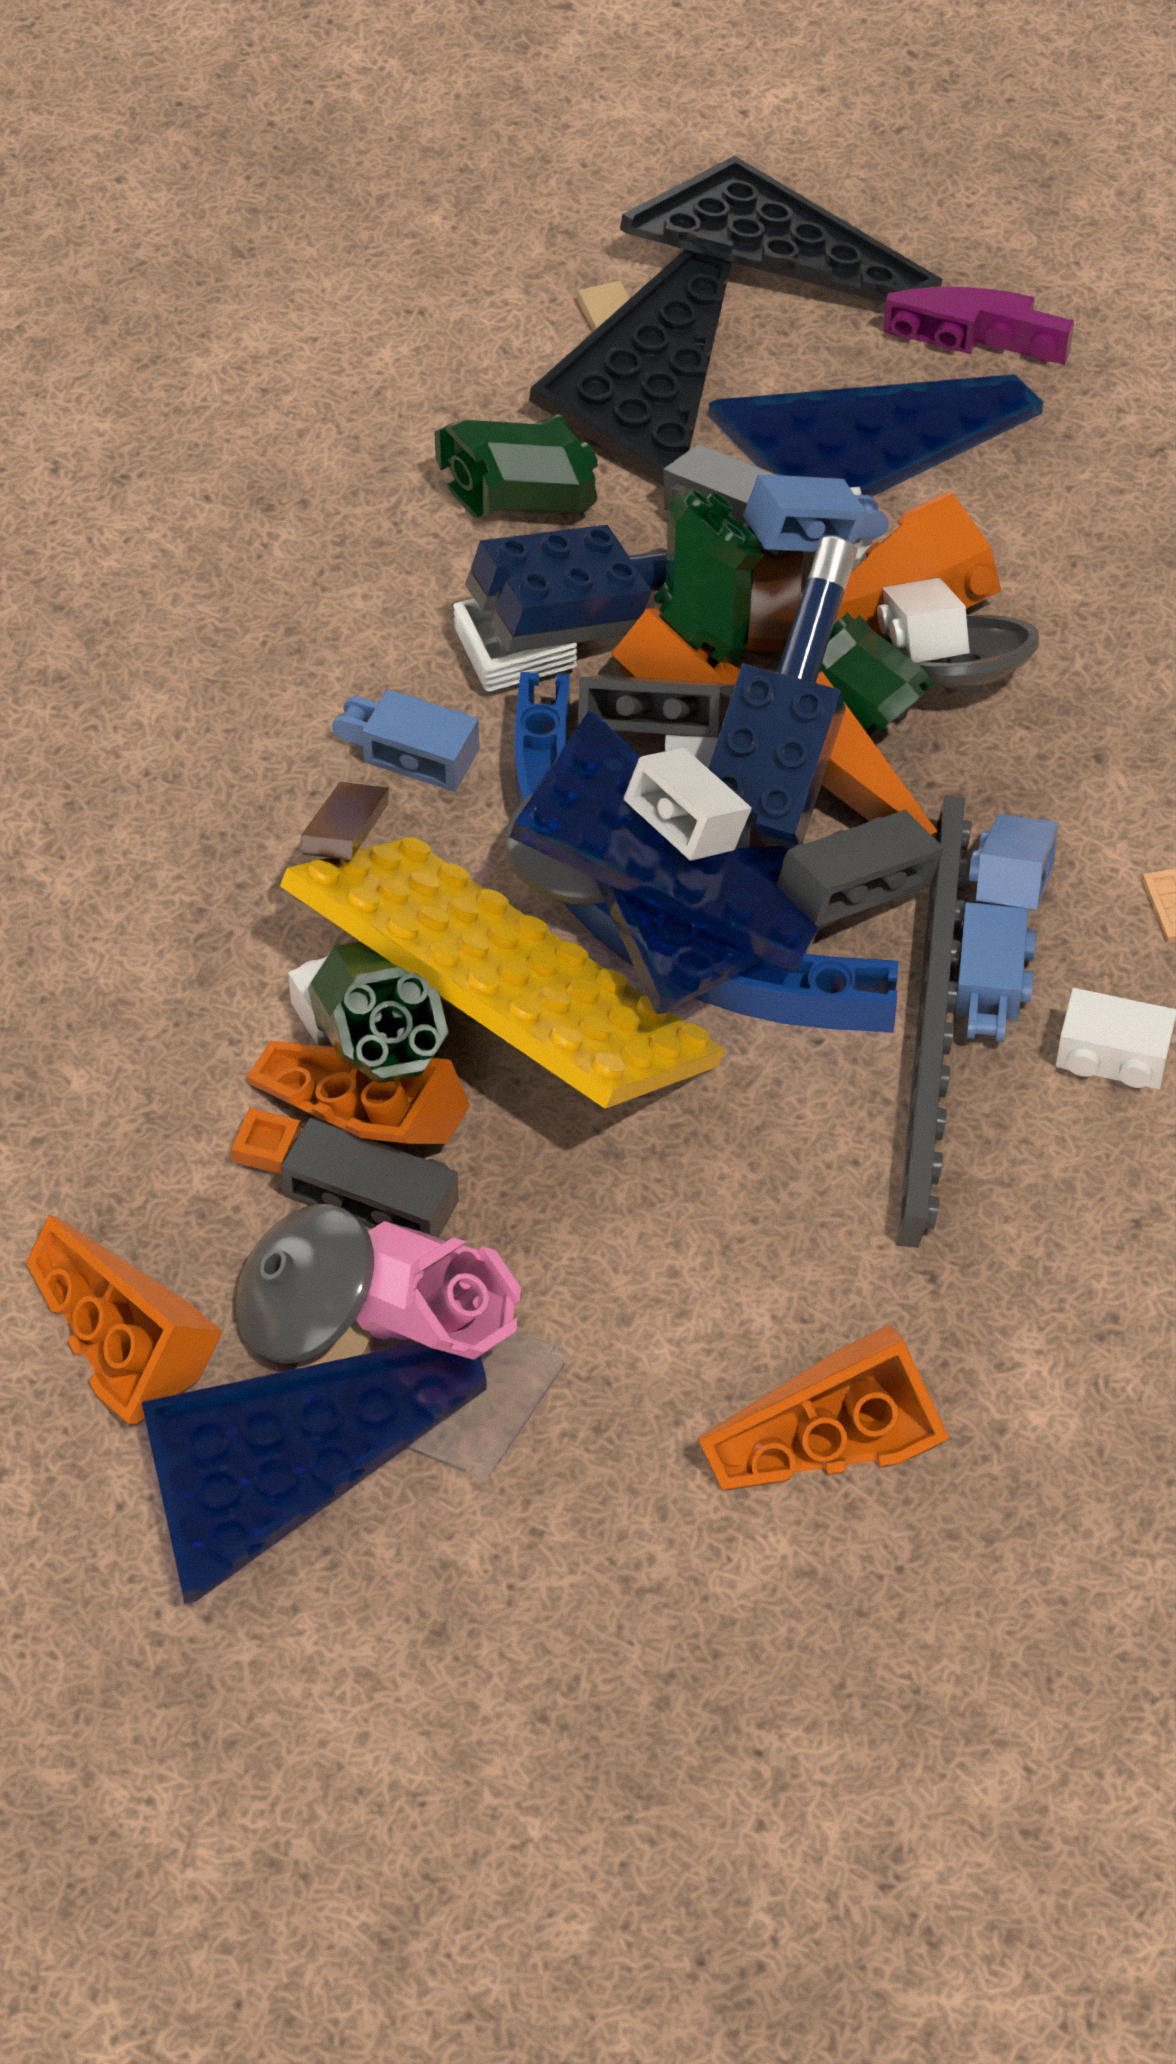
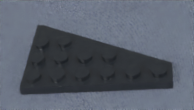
(765, 225)
(644, 368)

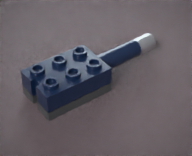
(562, 586)
(783, 721)

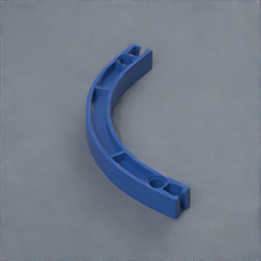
(822, 992)

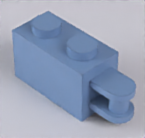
(802, 510)
(411, 737)
(1014, 861)
(992, 967)

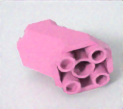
(438, 1292)

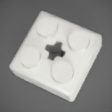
(490, 658)

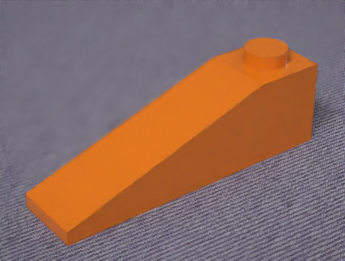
(929, 543)
(660, 652)
(863, 775)
(400, 1111)
(128, 1325)
(837, 1413)

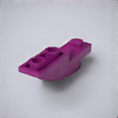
(967, 315)

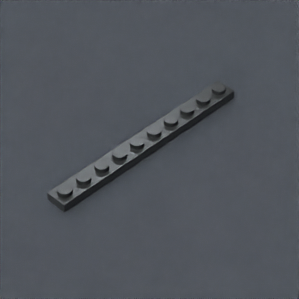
(933, 1033)

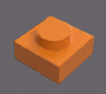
(265, 1140)

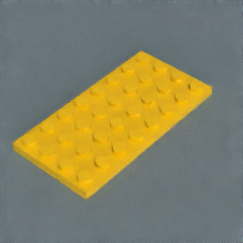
(505, 970)

